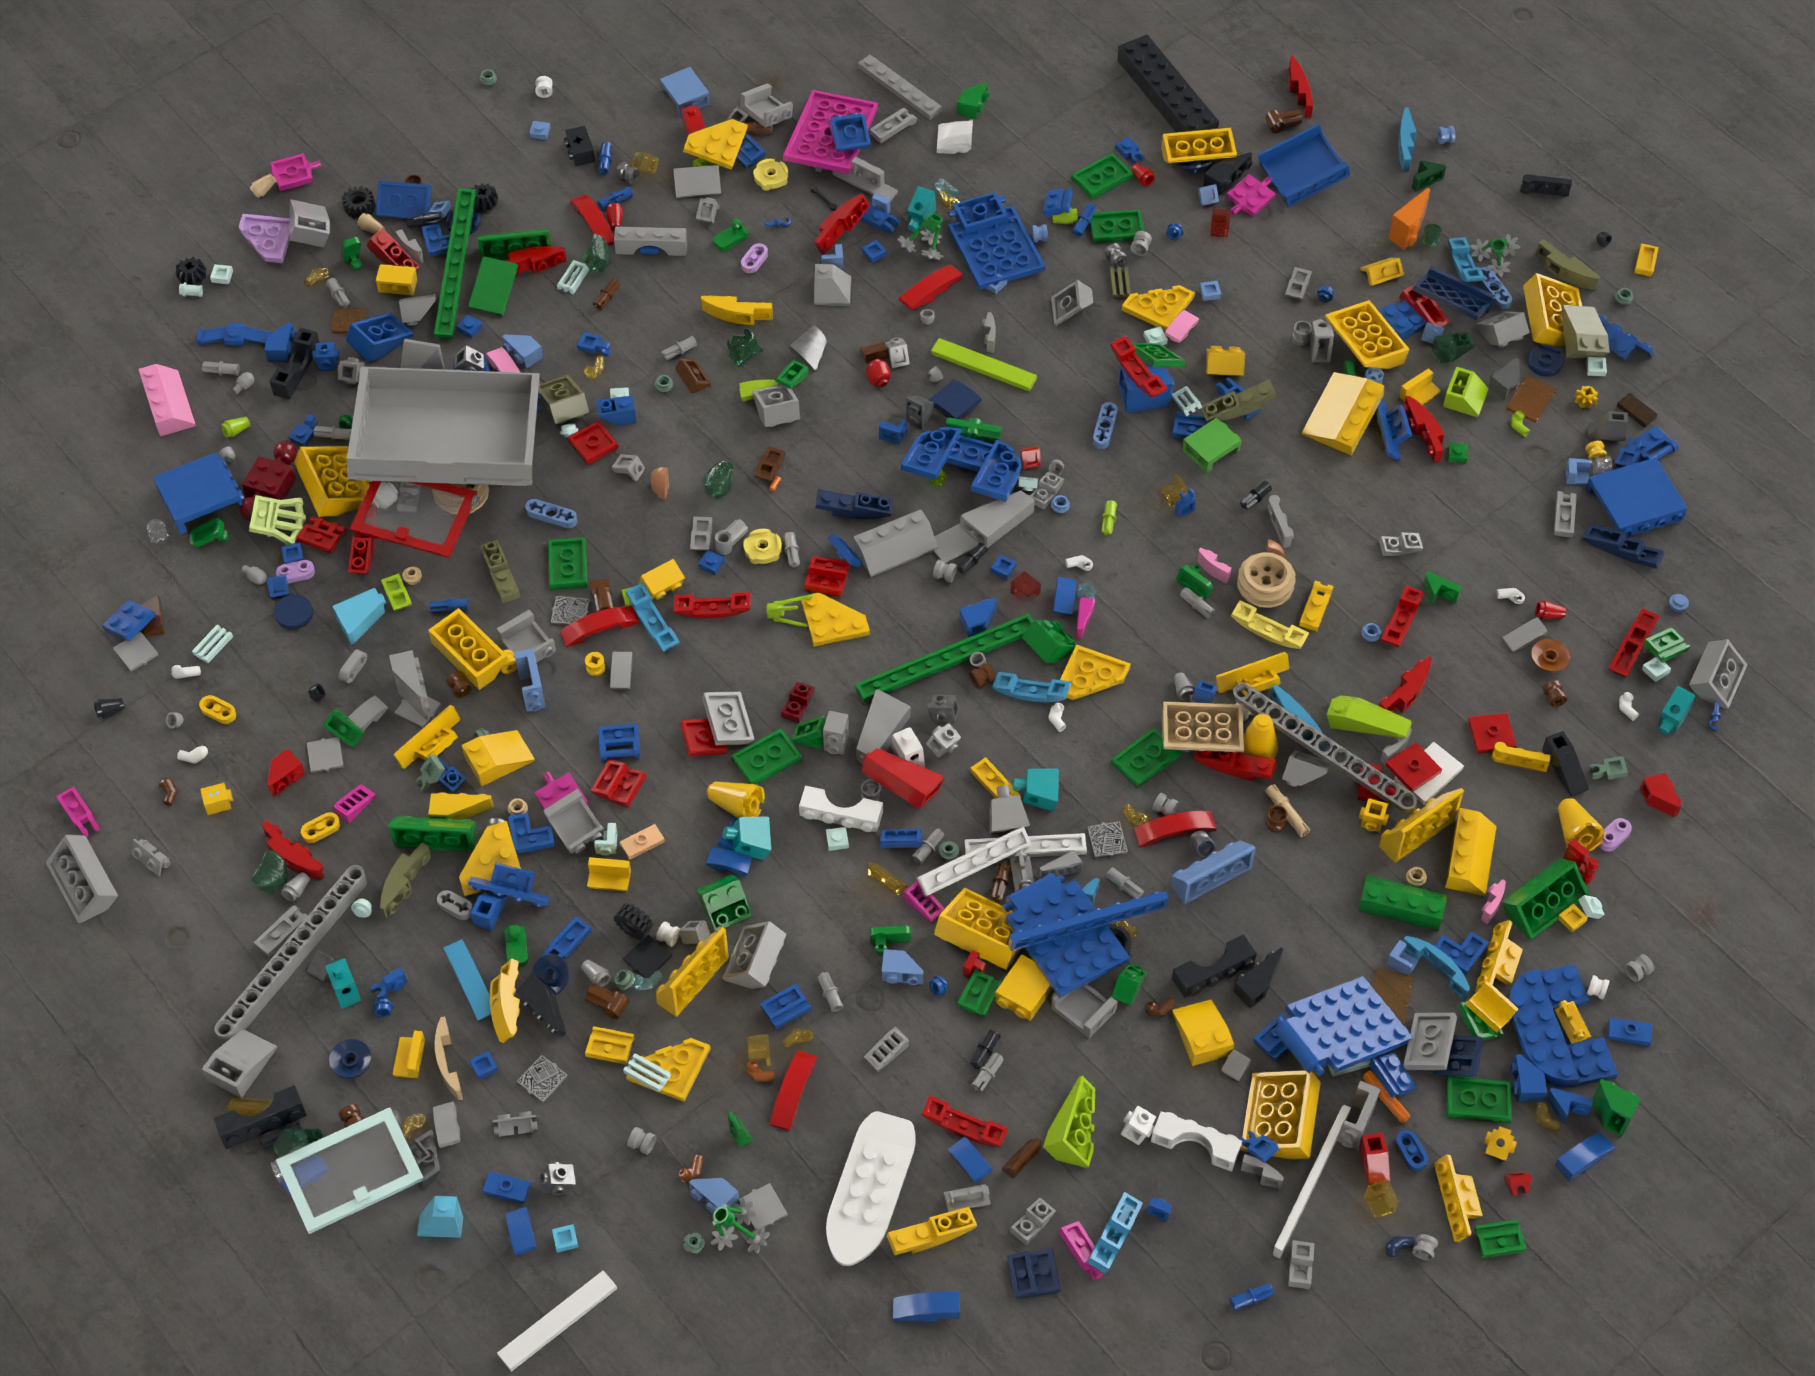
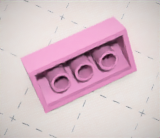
(167, 399)

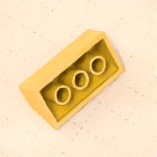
(1198, 145)
(468, 648)
(1471, 853)

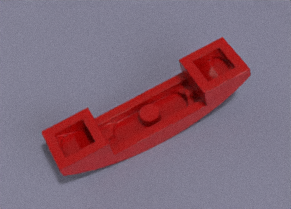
(593, 217)
(1136, 369)
(712, 607)
(1403, 616)
(598, 622)
(1173, 825)
(792, 1089)
(962, 1124)

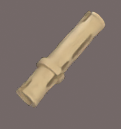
(1292, 817)

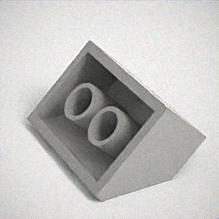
(1718, 673)
(754, 955)

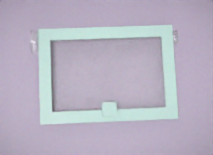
(348, 1170)

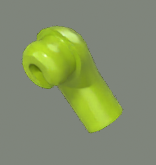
(1517, 424)

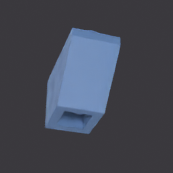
(523, 349)
(900, 967)
(713, 1192)

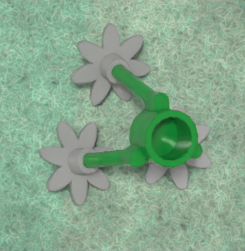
(932, 230)
(1497, 247)
(725, 1218)

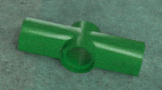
(976, 429)

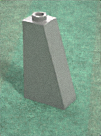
(997, 518)
(883, 720)

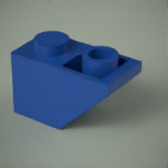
(280, 344)
(617, 410)
(978, 617)
(487, 910)
(1529, 1080)

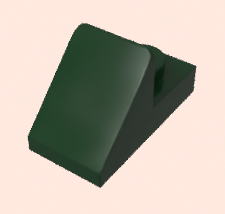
(1428, 174)

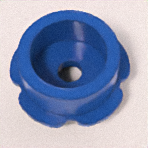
(1172, 234)
(1325, 293)
(938, 986)
(383, 1007)

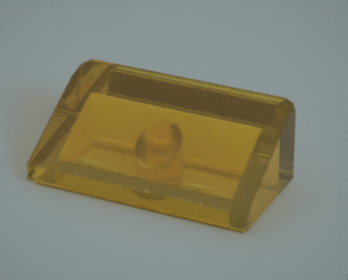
(887, 878)
(248, 1106)

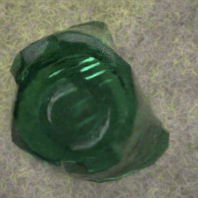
(597, 254)
(743, 347)
(718, 479)
(270, 873)

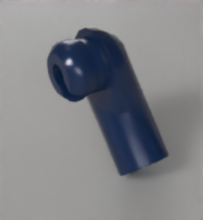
(1398, 1242)

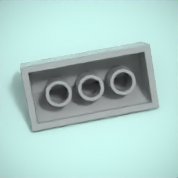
(895, 543)
(81, 877)

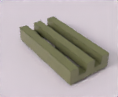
(1119, 272)

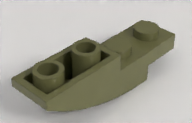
(1570, 270)
(1239, 404)
(499, 571)
(398, 881)

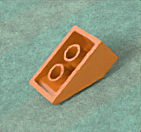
(1408, 220)

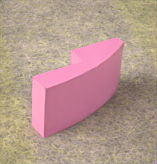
(1181, 326)
(501, 361)
(1209, 563)
(1495, 896)

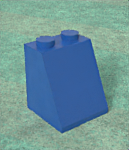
(1137, 400)

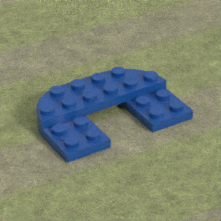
(995, 464)
(1540, 1035)

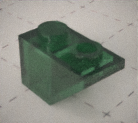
(1451, 346)
(295, 1139)

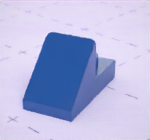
(1564, 1101)

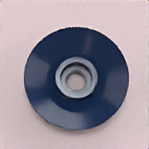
(1194, 166)
(547, 966)
(346, 1051)

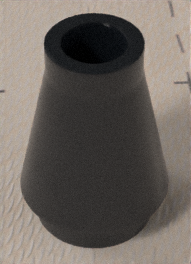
(106, 707)

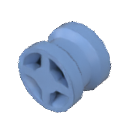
(1446, 134)
(1039, 233)
(1374, 374)

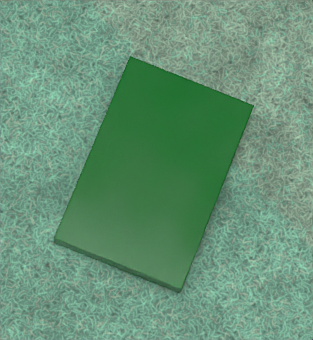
(1101, 176)
(1115, 226)
(493, 286)
(1158, 355)
(567, 563)
(766, 757)
(1144, 758)
(1478, 1099)

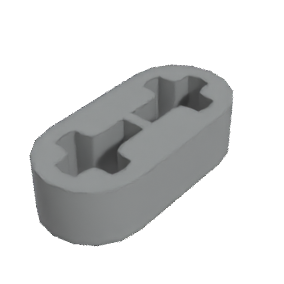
(352, 666)
(456, 903)

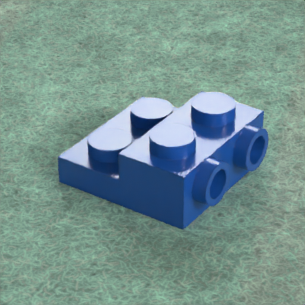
(850, 132)
(1403, 319)

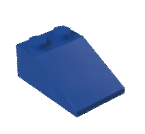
(377, 336)

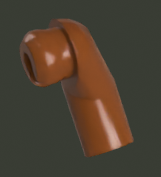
(757, 1074)
(694, 1171)

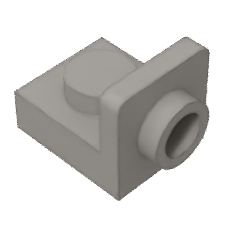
(707, 210)
(897, 352)
(629, 465)

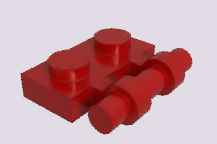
(318, 538)
(1586, 865)

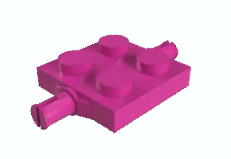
(293, 171)
(1250, 195)
(556, 789)

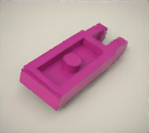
(77, 810)

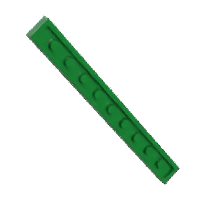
(455, 263)
(944, 658)

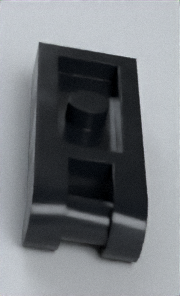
(1545, 185)

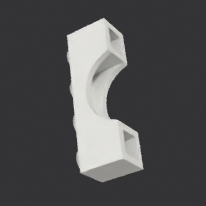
(864, 815)
(1173, 1130)

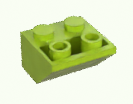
(1465, 392)

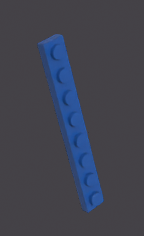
(1083, 922)

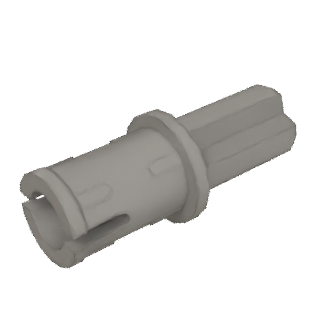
(337, 292)
(679, 348)
(221, 368)
(332, 432)
(791, 549)
(1197, 602)
(927, 846)
(1124, 883)
(830, 992)
(987, 1072)

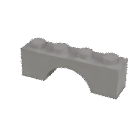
(671, 240)

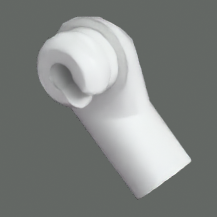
(1079, 561)
(1512, 594)
(179, 672)
(1625, 706)
(1055, 716)
(194, 756)

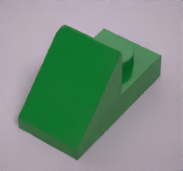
(1438, 586)
(810, 732)

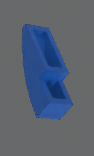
(1584, 1156)
(927, 1306)

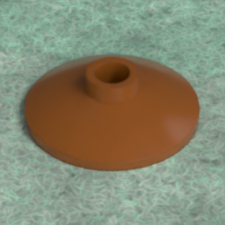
(1550, 649)

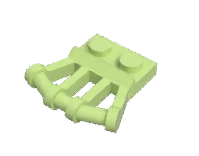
(265, 518)

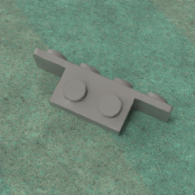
(867, 179)

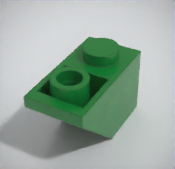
(972, 100)
(1129, 984)

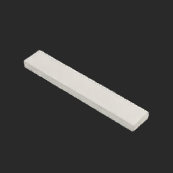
(1041, 845)
(974, 861)
(557, 1321)

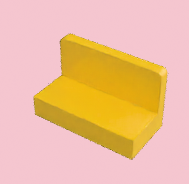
(1383, 270)
(1420, 388)
(608, 874)
(1492, 1006)
(409, 1056)

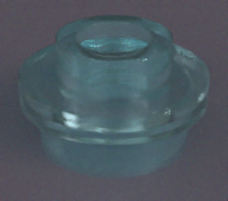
(1086, 588)

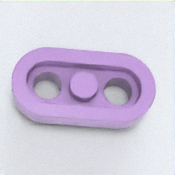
(754, 258)
(295, 572)
(1616, 834)

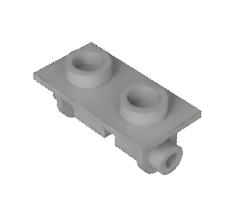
(144, 852)
(1021, 870)
(506, 1124)
(967, 1197)

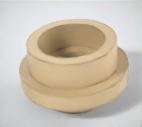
(412, 579)
(517, 803)
(1418, 872)

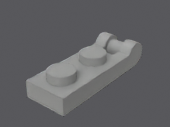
(892, 125)
(1564, 514)
(1279, 521)
(280, 931)

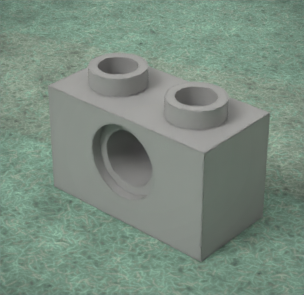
(836, 732)

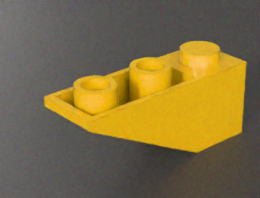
(458, 806)

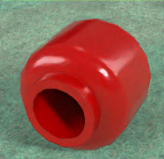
(878, 373)

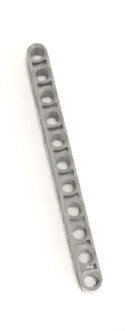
(1328, 756)
(295, 945)

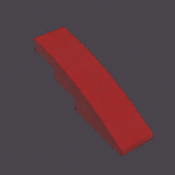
(1299, 84)
(929, 287)
(1633, 642)

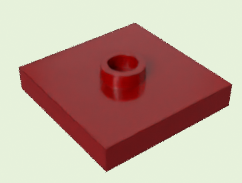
(593, 442)
(1489, 730)
(699, 738)
(1413, 767)

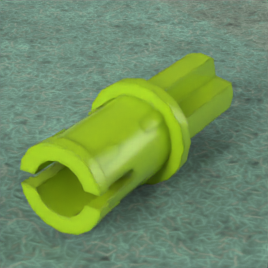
(1108, 517)

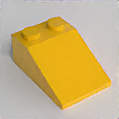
(496, 755)
(1203, 1032)

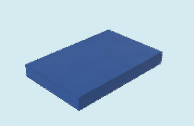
(402, 199)

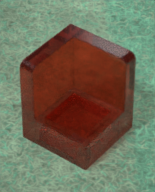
(1220, 222)
(1025, 584)

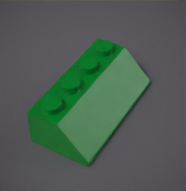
(499, 245)
(435, 833)
(1545, 897)
(1403, 902)

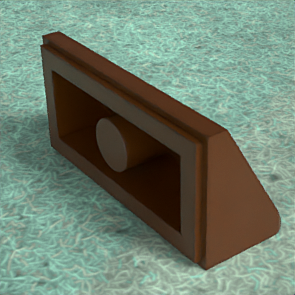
(875, 351)
(692, 375)
(156, 625)
(1022, 1157)

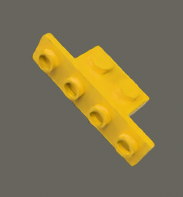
(1258, 675)
(430, 739)
(1501, 957)
(1458, 1196)

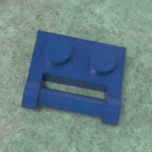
(1652, 440)
(619, 736)

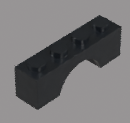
(286, 380)
(1192, 978)
(239, 1128)

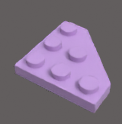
(266, 235)

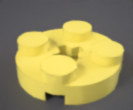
(770, 181)
(765, 555)

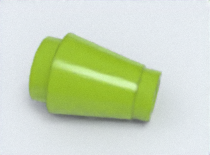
(1066, 218)
(234, 426)

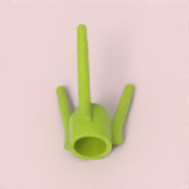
(777, 609)

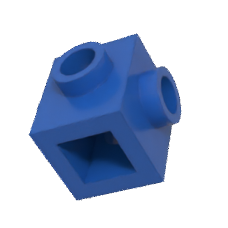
(326, 356)

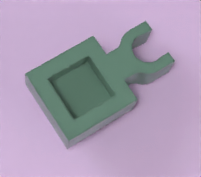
(1611, 767)
(431, 770)

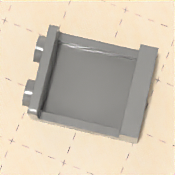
(764, 107)
(525, 634)
(574, 822)
(1084, 1009)
(1364, 1099)

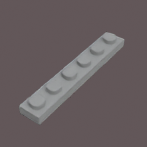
(900, 87)

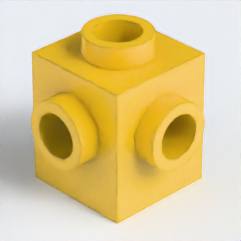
(1374, 815)
(1496, 1151)

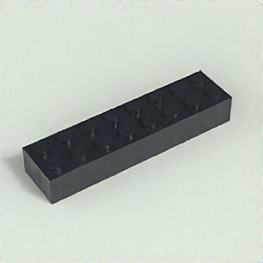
(1165, 86)

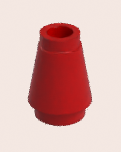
(1145, 176)
(614, 215)
(1549, 610)

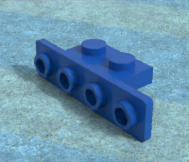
(1622, 343)
(1394, 428)
(510, 882)

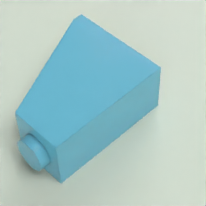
(359, 613)
(441, 1218)

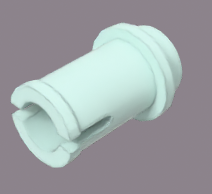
(191, 290)

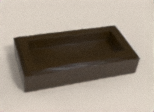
(1637, 410)

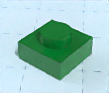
(1457, 452)

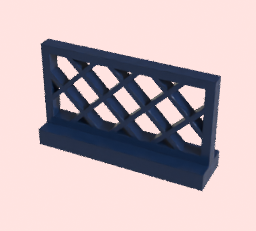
(1459, 290)

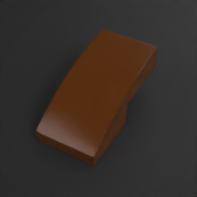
(770, 465)

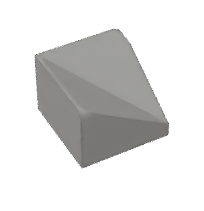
(694, 932)

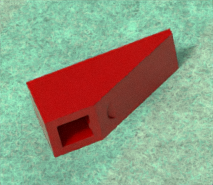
(389, 251)

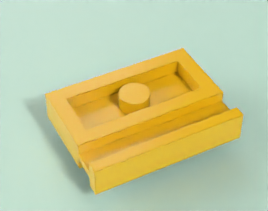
(609, 1045)

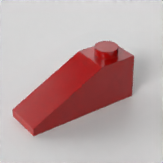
(692, 119)

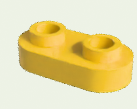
(219, 709)
(320, 827)

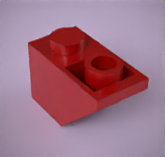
(283, 772)
(1660, 794)
(1375, 1157)

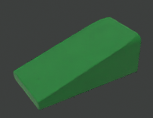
(792, 374)
(343, 728)
(738, 1130)

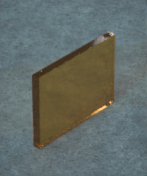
(1531, 398)
(1394, 991)

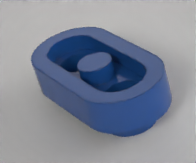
(1411, 1151)

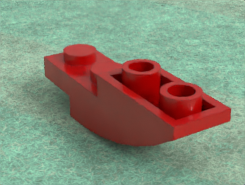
(840, 220)
(537, 258)
(1424, 424)
(361, 553)
(1410, 687)
(1237, 764)
(295, 856)

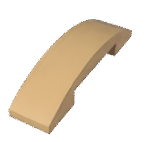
(442, 1038)

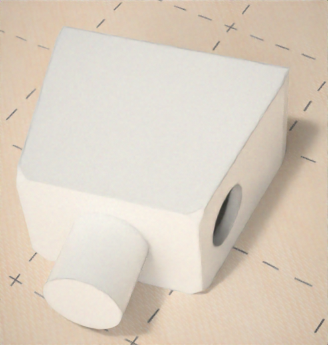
(906, 744)

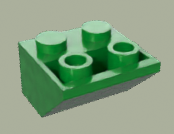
(1049, 640)
(724, 902)
(1614, 1106)

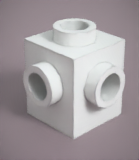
(1138, 1125)

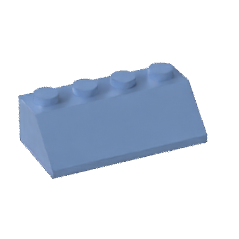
(1213, 871)

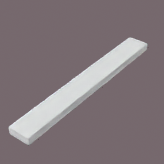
(1310, 1182)

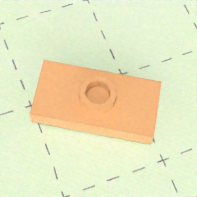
(642, 842)

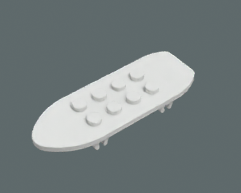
(869, 1187)

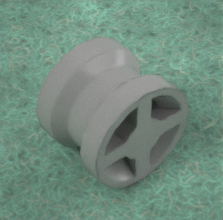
(1425, 1247)

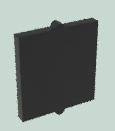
(647, 956)

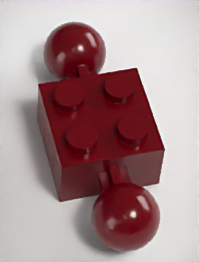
(269, 477)

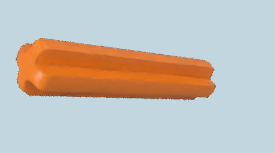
(1391, 1103)

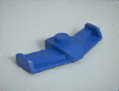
(233, 335)

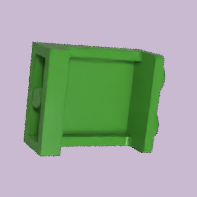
(1210, 444)

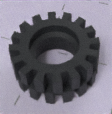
(358, 195)
(633, 921)

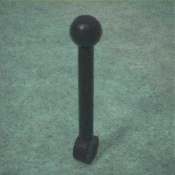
(833, 207)

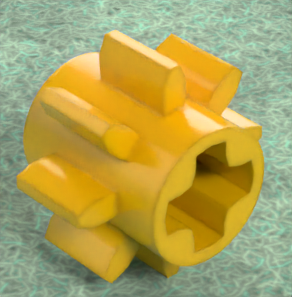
(1586, 397)

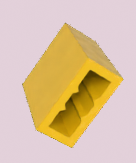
(1023, 989)

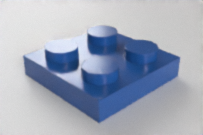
(128, 620)

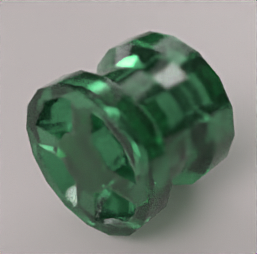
(1431, 234)

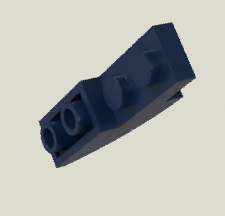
(857, 507)

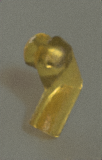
(947, 201)
(316, 274)
(592, 372)
(1133, 817)
(1132, 931)
(798, 1035)
(1544, 1119)
(412, 1123)

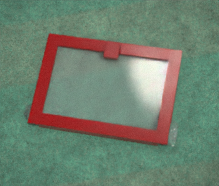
(415, 514)

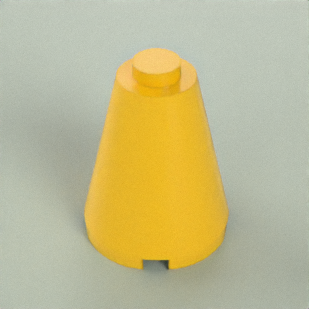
(1261, 737)
(737, 798)
(1579, 825)

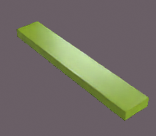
(984, 364)

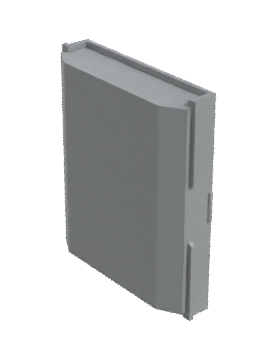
(444, 426)

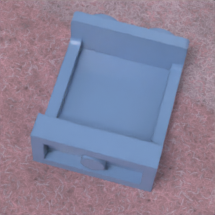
(685, 89)
(526, 669)

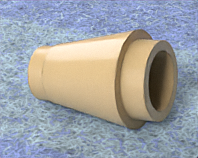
(262, 185)
(369, 224)

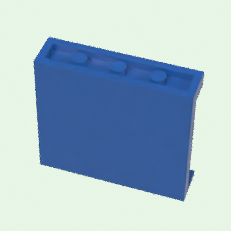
(1303, 165)
(197, 489)
(1638, 497)

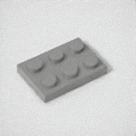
(728, 718)
(1430, 1041)

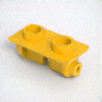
(1572, 1022)

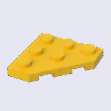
(717, 143)
(1158, 305)
(832, 621)
(1092, 672)
(493, 847)
(682, 1062)

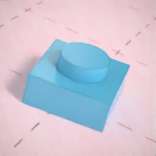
(565, 1238)

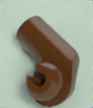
(170, 789)
(1159, 1010)

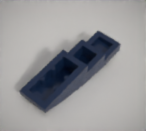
(1620, 545)

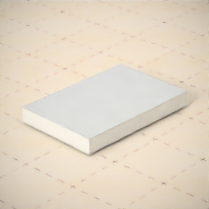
(1450, 769)

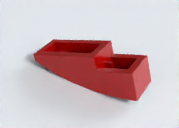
(1424, 307)

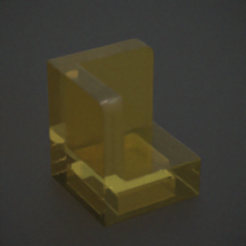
(645, 162)
(1172, 492)
(759, 1048)
(1381, 1198)

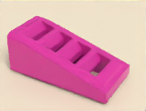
(1085, 611)
(352, 813)
(913, 901)

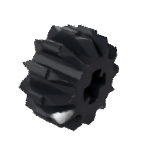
(485, 197)
(190, 271)

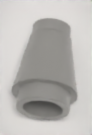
(1183, 687)
(295, 887)
(596, 973)

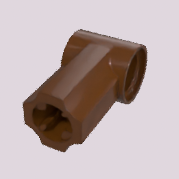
(1278, 121)
(602, 594)
(611, 1003)

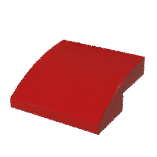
(826, 576)
(618, 783)

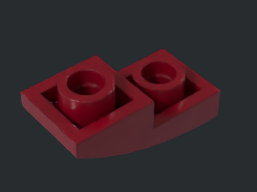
(798, 702)

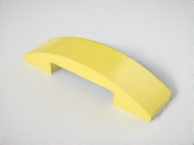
(1267, 628)

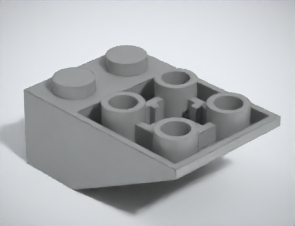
(308, 223)
(410, 681)
(238, 1062)

